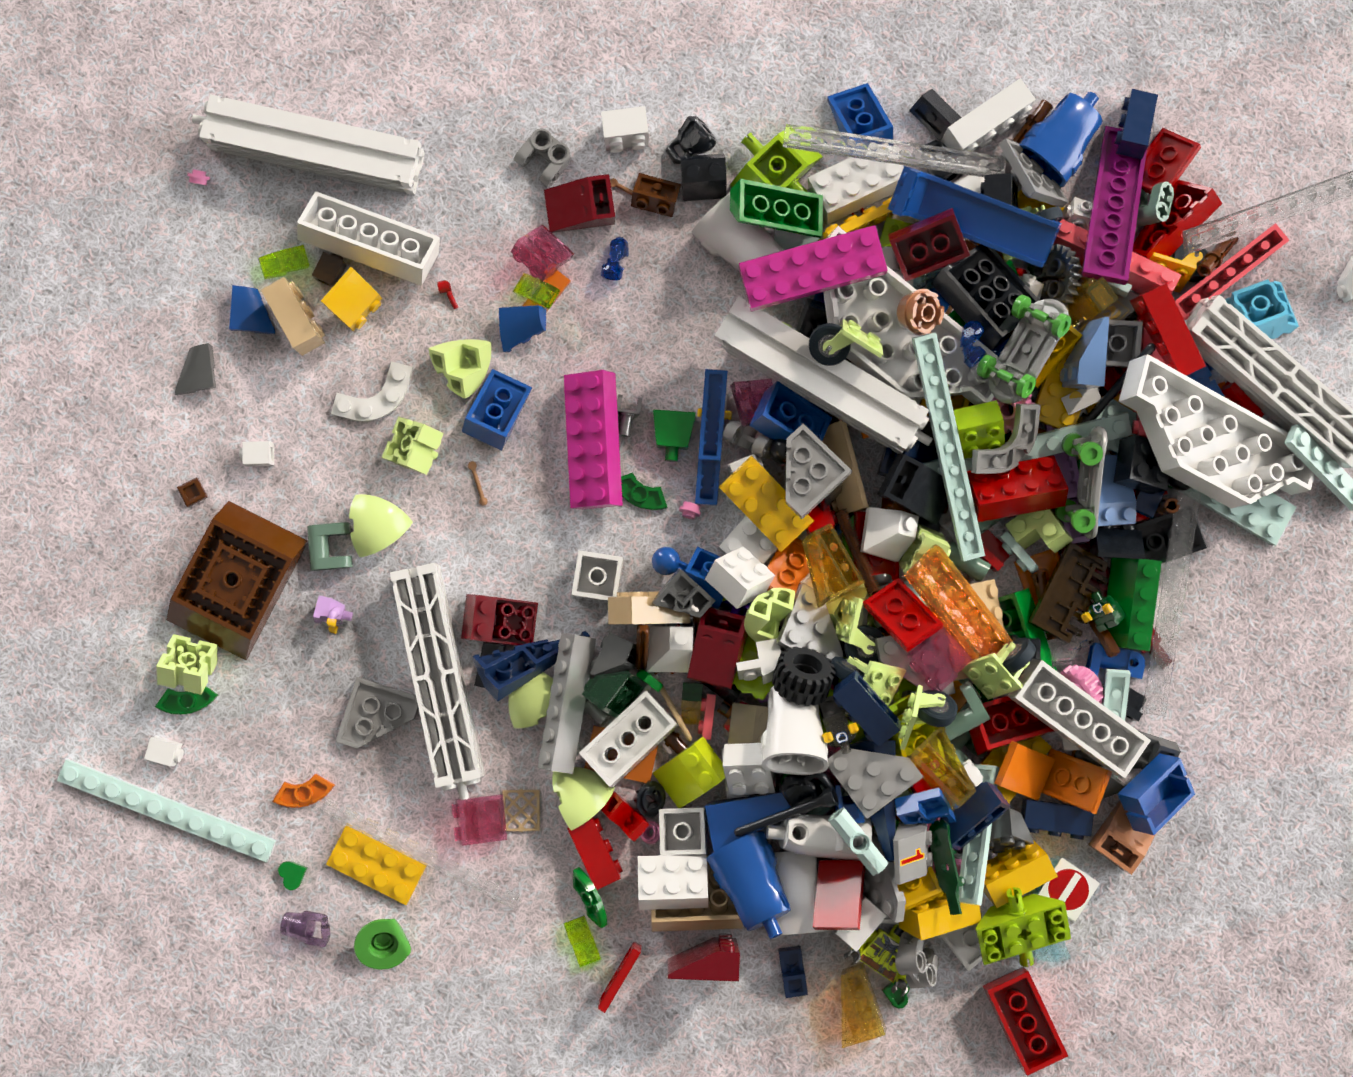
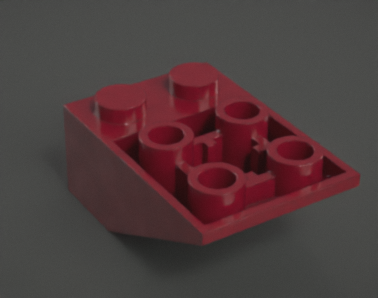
(580, 204)
(499, 620)
(717, 648)

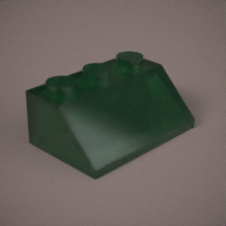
(613, 691)

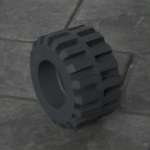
(803, 676)

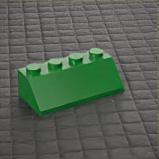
(777, 208)
(1135, 588)
(1017, 610)

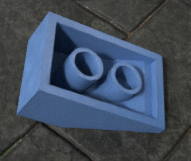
(1087, 360)
(1116, 501)

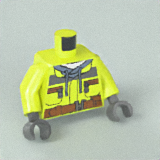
(880, 954)

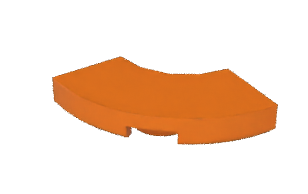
(303, 794)

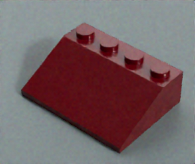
(710, 960)

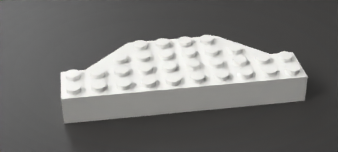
(874, 308)
(1209, 438)

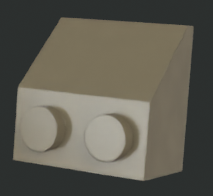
(747, 723)

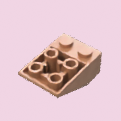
(1120, 842)

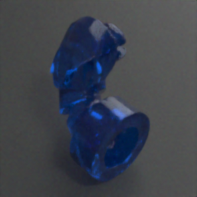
(618, 250)
(970, 333)

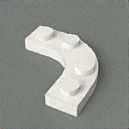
(379, 405)

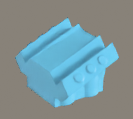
(1265, 307)

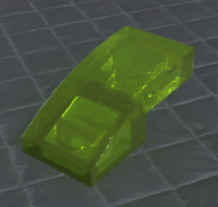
(283, 261)
(536, 291)
(582, 941)

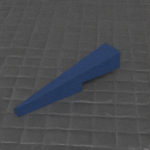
(511, 669)
(884, 818)

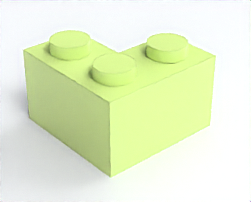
(1041, 524)

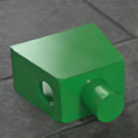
(673, 431)

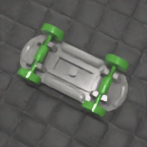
(1027, 349)
(1091, 453)

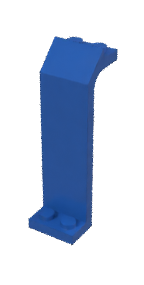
(978, 216)

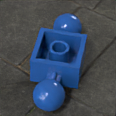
(667, 561)

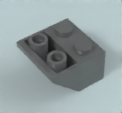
(615, 656)
(1009, 832)

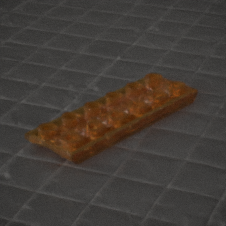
(956, 604)

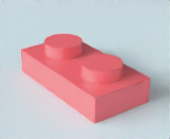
(707, 707)

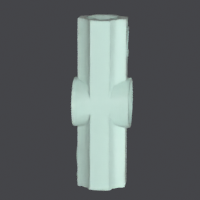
(866, 852)

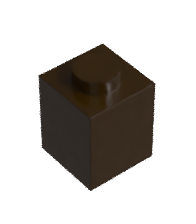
(329, 269)

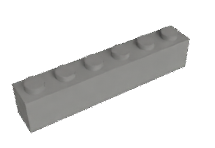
(566, 703)

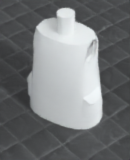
(730, 239)
(793, 738)
(815, 837)
(799, 881)

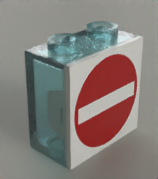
(1070, 886)

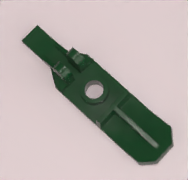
(942, 855)

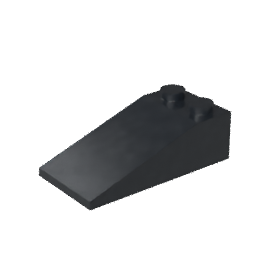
(1156, 537)

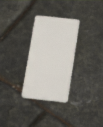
(1089, 397)

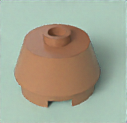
(920, 311)

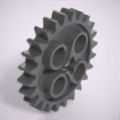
(1059, 265)

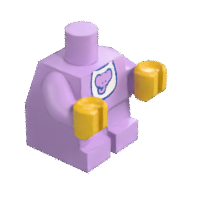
(331, 612)

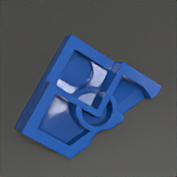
(249, 311)
(520, 324)
(924, 807)

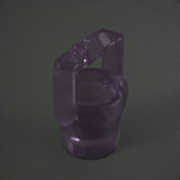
(302, 927)

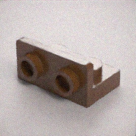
(655, 195)

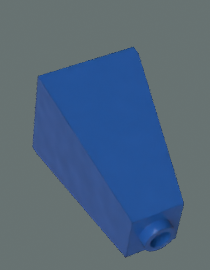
(732, 813)

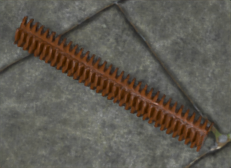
(855, 548)

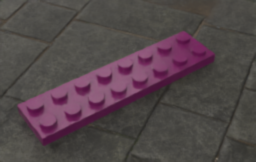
(1113, 213)

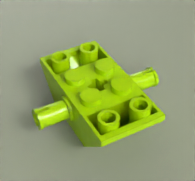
(793, 163)
(1022, 927)

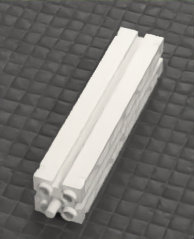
(311, 144)
(1271, 377)
(838, 389)
(438, 677)

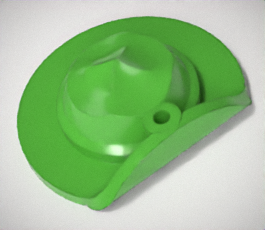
(382, 944)

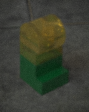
(691, 703)

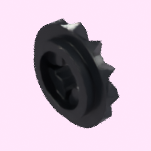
(657, 794)

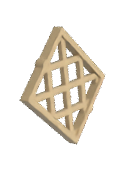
(521, 828)

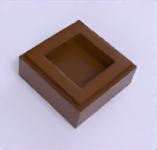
(192, 492)

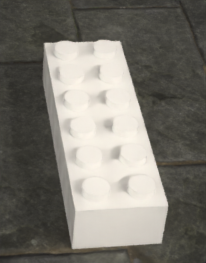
(368, 238)
(1079, 718)

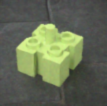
(413, 445)
(924, 541)
(187, 664)

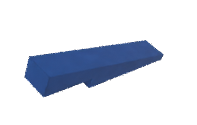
(711, 436)

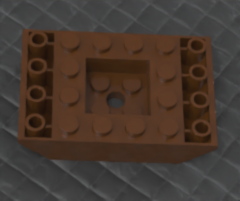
(262, 559)

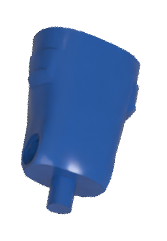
(1063, 136)
(751, 881)

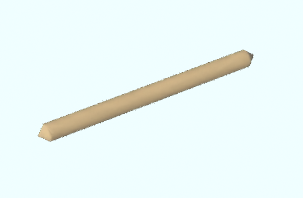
(675, 713)

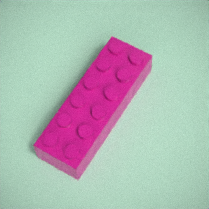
(813, 268)
(593, 440)

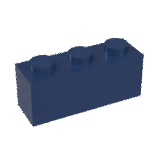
(1136, 123)
(866, 709)
(976, 814)
(1057, 818)

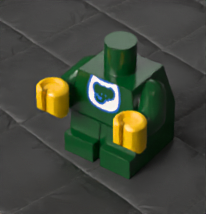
(1104, 611)

